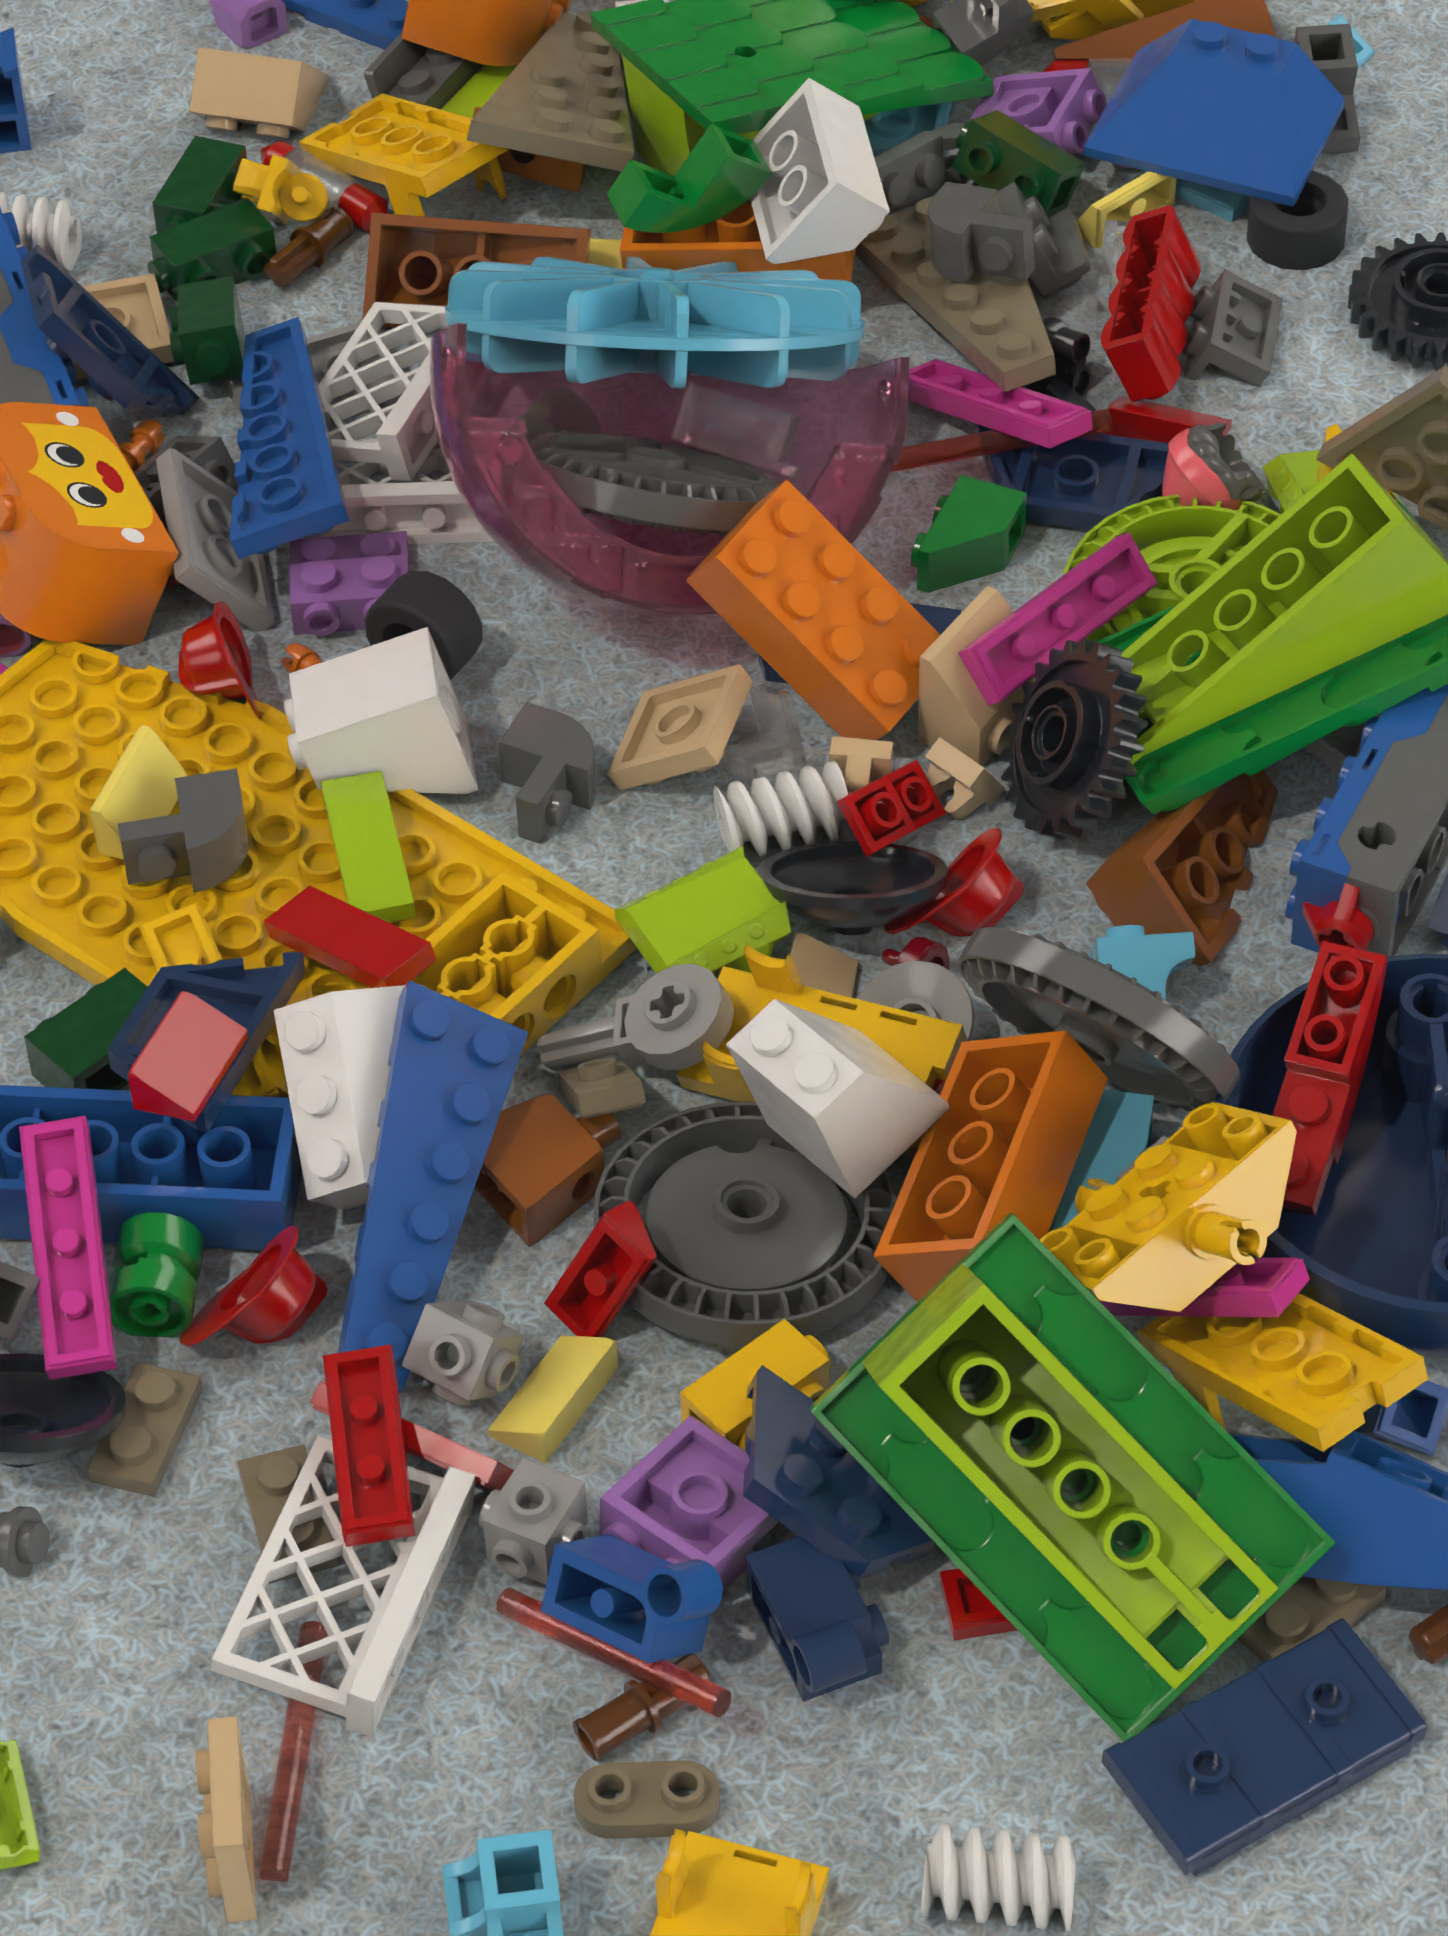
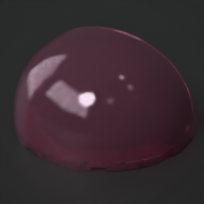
(843, 444)

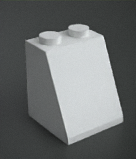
(382, 712)
(833, 1092)

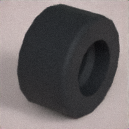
(1304, 233)
(433, 602)

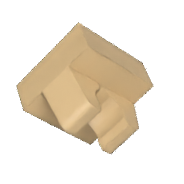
(861, 760)
(967, 778)

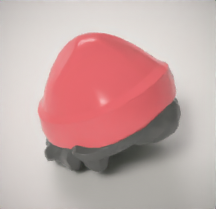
(1208, 468)

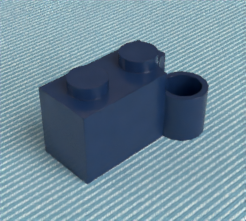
(815, 1616)

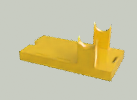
(407, 150)
(915, 1040)
(1295, 1370)
(735, 1890)

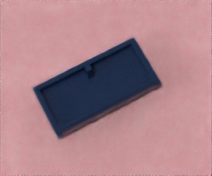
(1265, 1748)

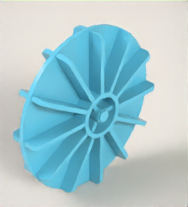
(657, 321)

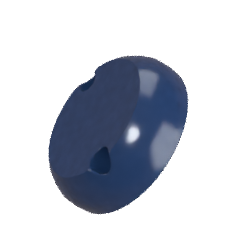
(1384, 1210)

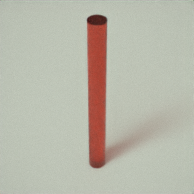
(978, 445)
(660, 1674)
(291, 1770)

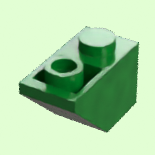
(969, 534)

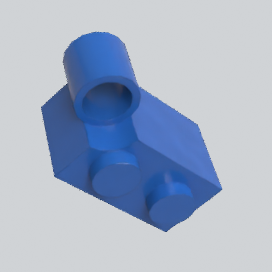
(632, 1597)

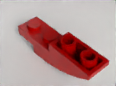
(1327, 1065)

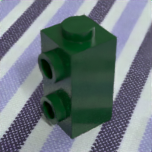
(1002, 151)
(199, 182)
(213, 246)
(208, 330)

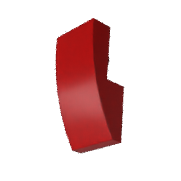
(891, 807)

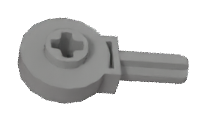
(655, 1026)

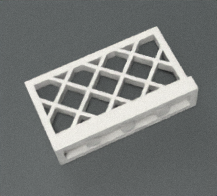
(404, 428)
(422, 507)
(395, 1616)

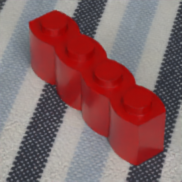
(1151, 304)

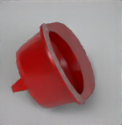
(217, 658)
(977, 891)
(266, 1299)

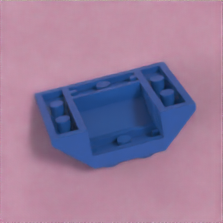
(1220, 112)

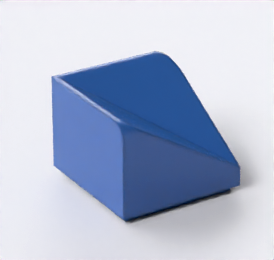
(1411, 1421)

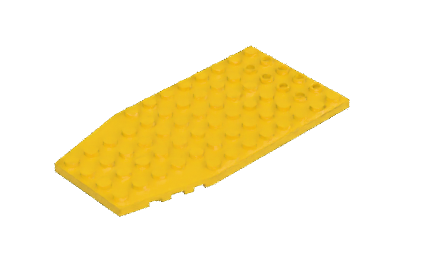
(497, 921)

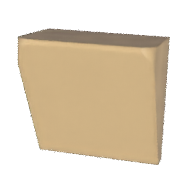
(824, 966)

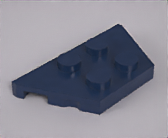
(98, 343)
(1081, 478)
(238, 993)
(819, 1487)

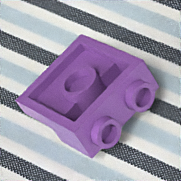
(1050, 104)
(341, 578)
(688, 1502)

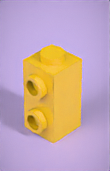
(721, 1394)

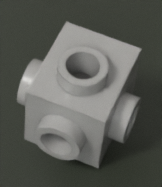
(464, 1351)
(530, 1517)

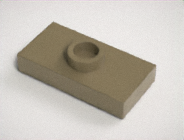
(601, 1087)

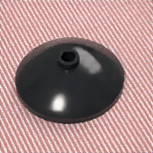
(853, 892)
(53, 1417)

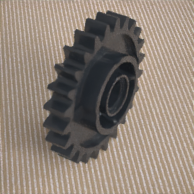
(1404, 300)
(1074, 739)

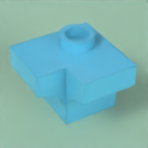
(1144, 956)
(505, 1888)

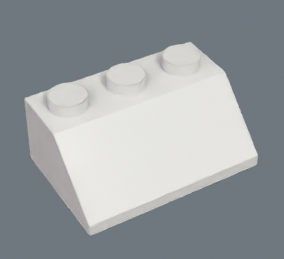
(823, 178)
(336, 1079)

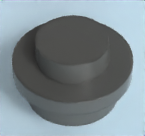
(22, 1540)

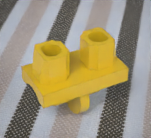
(281, 190)

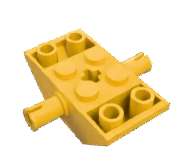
(1181, 1210)

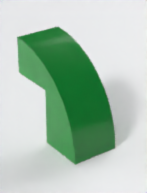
(710, 184)

